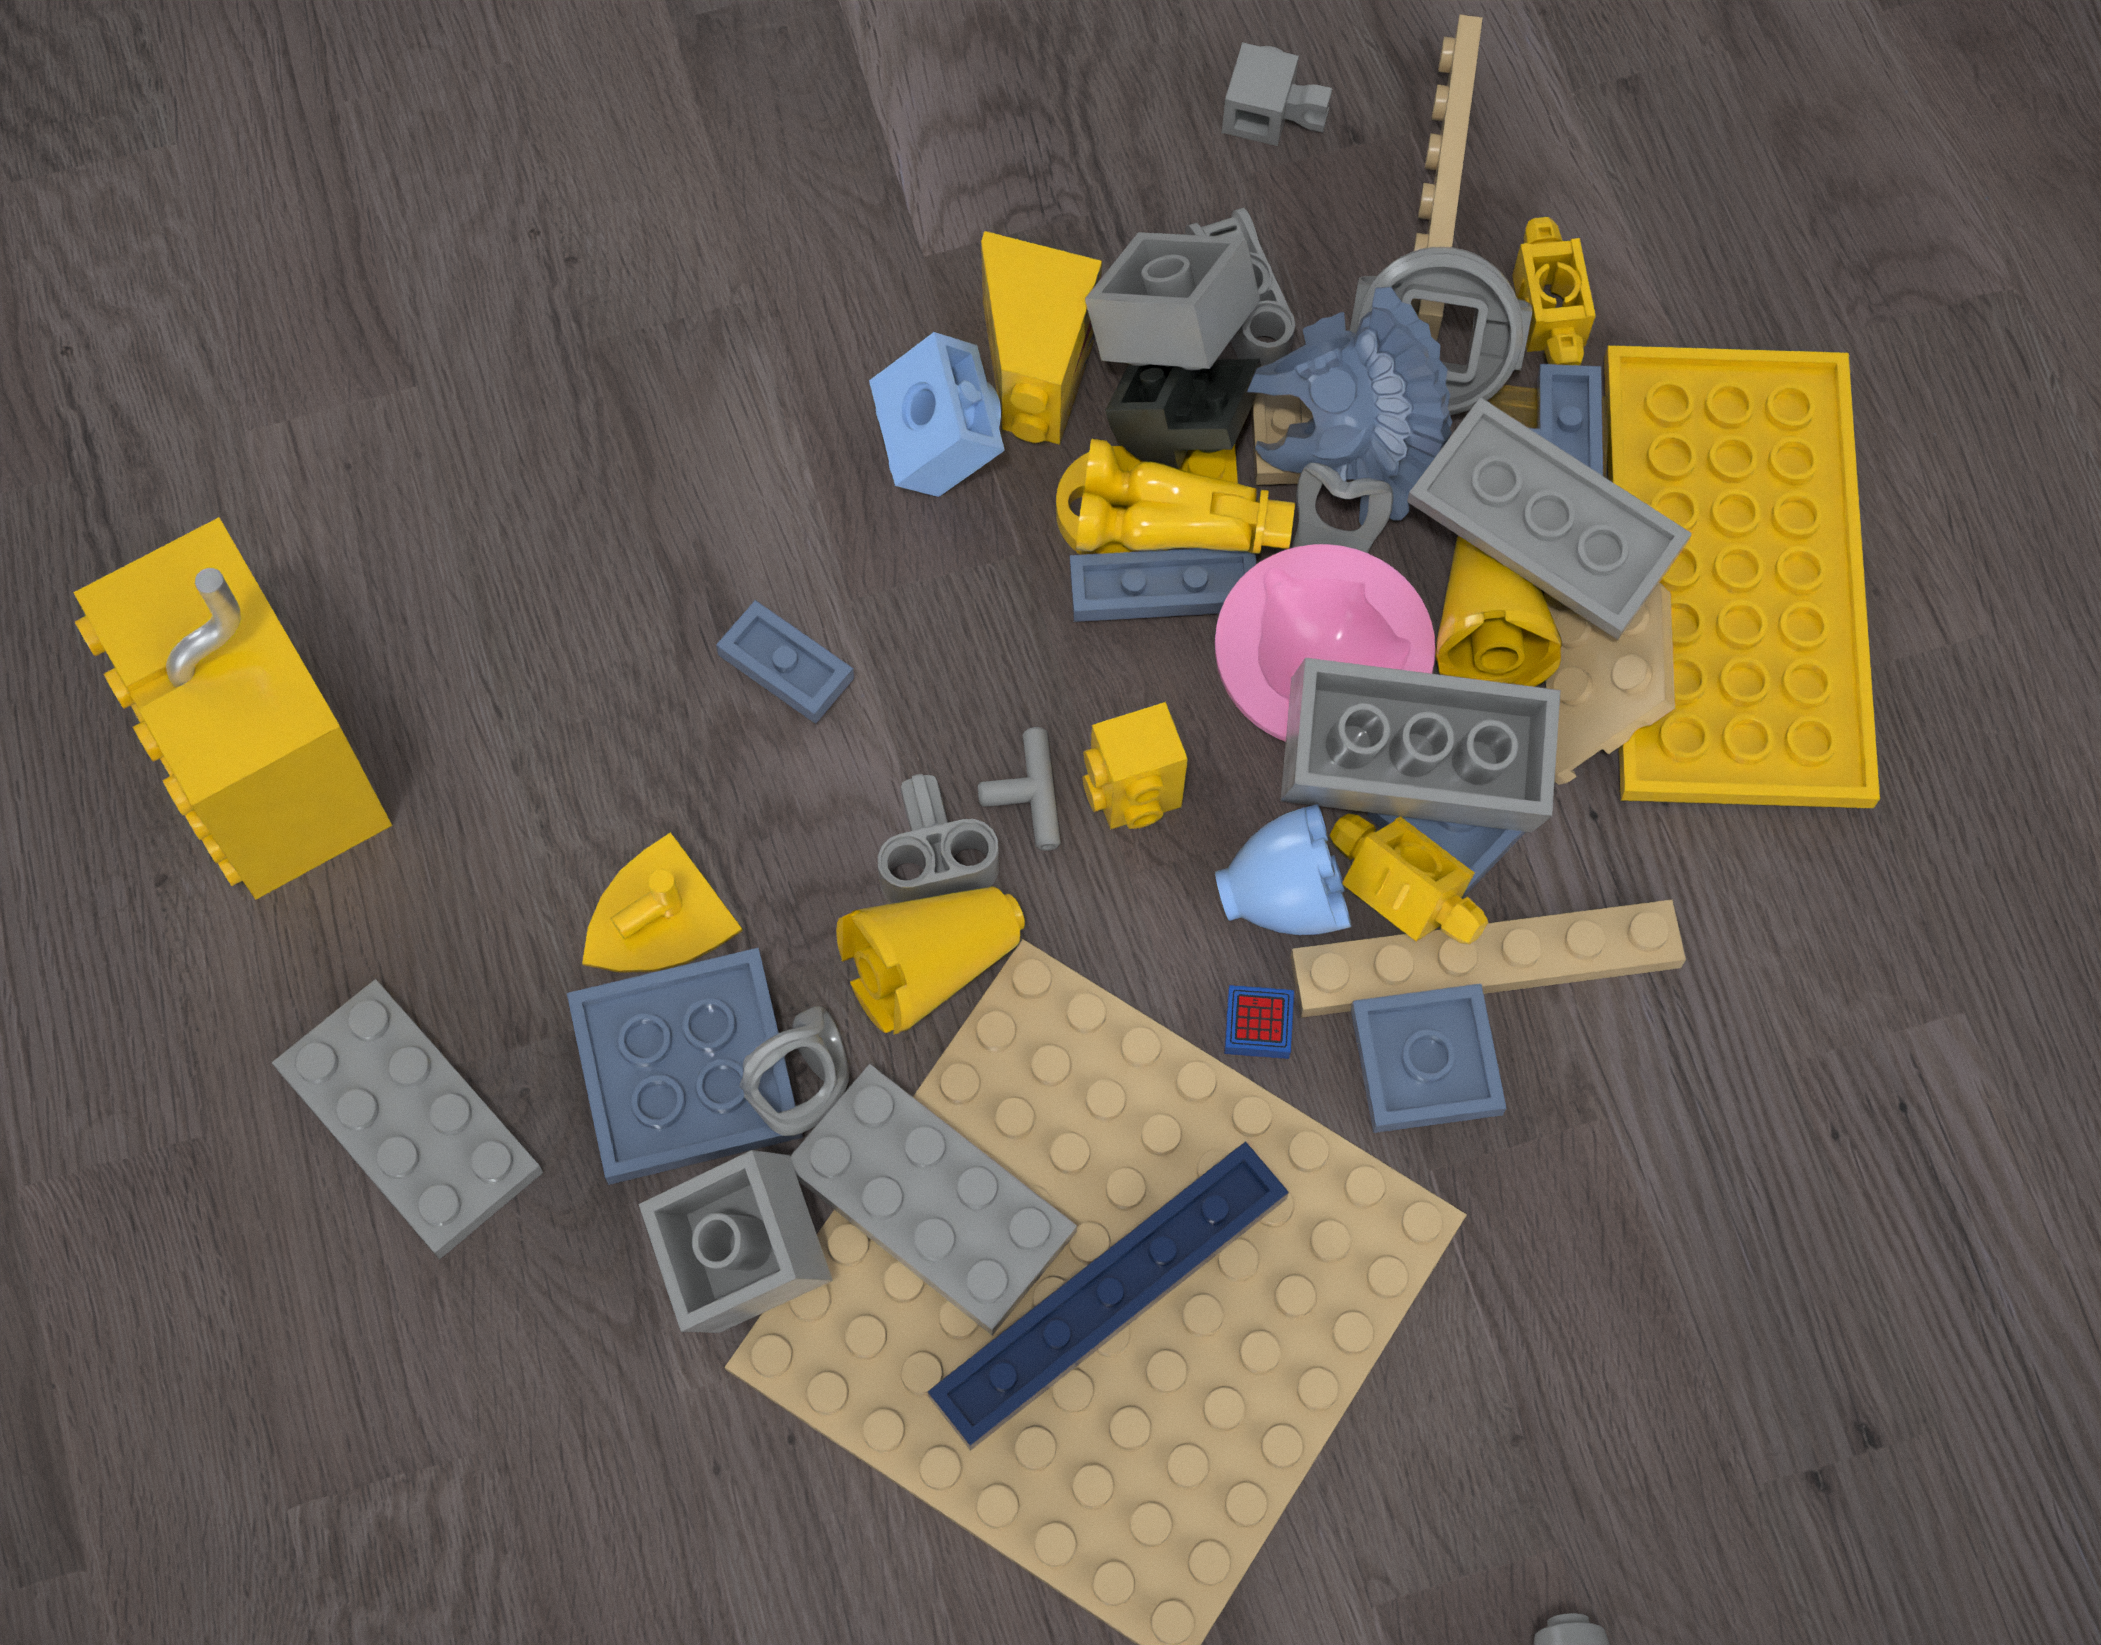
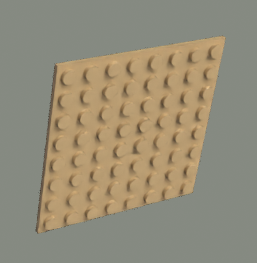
(1192, 1427)

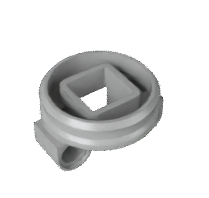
(1464, 280)

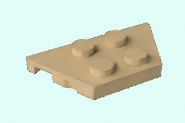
(1608, 682)

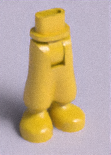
(1175, 509)

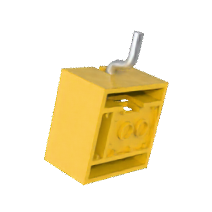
(229, 711)

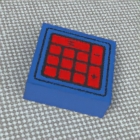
(1259, 1022)

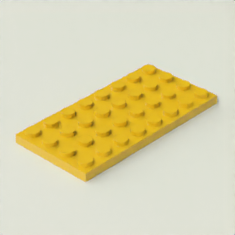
(1769, 586)

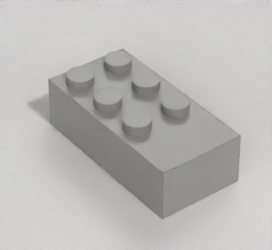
(1420, 745)

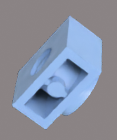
(937, 415)

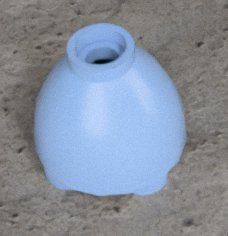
(1286, 878)

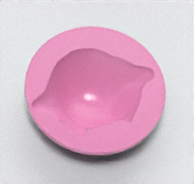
(1315, 606)

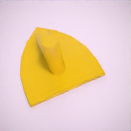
(657, 914)

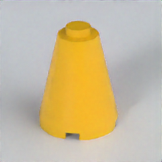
(1495, 623)
(925, 950)

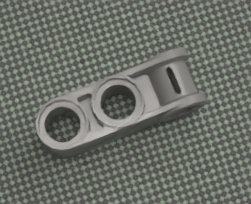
(1272, 313)

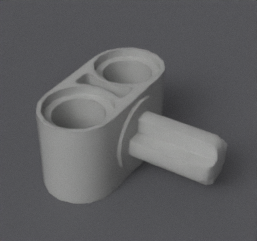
(933, 847)

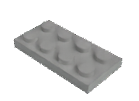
(1549, 517)
(407, 1118)
(931, 1199)

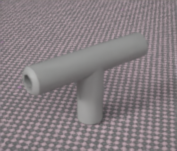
(1035, 788)

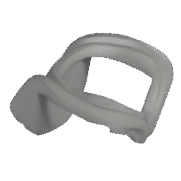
(1315, 531)
(823, 1050)

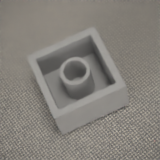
(1173, 300)
(735, 1242)

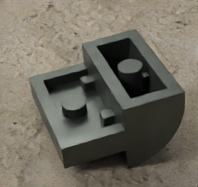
(1171, 410)

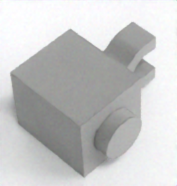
(1266, 95)

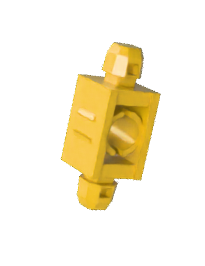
(1547, 261)
(1408, 878)

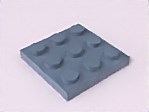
(668, 1064)

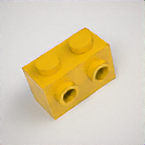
(1135, 767)

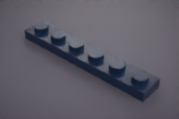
(1107, 1295)

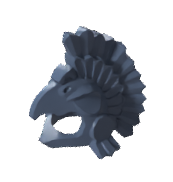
(1372, 399)

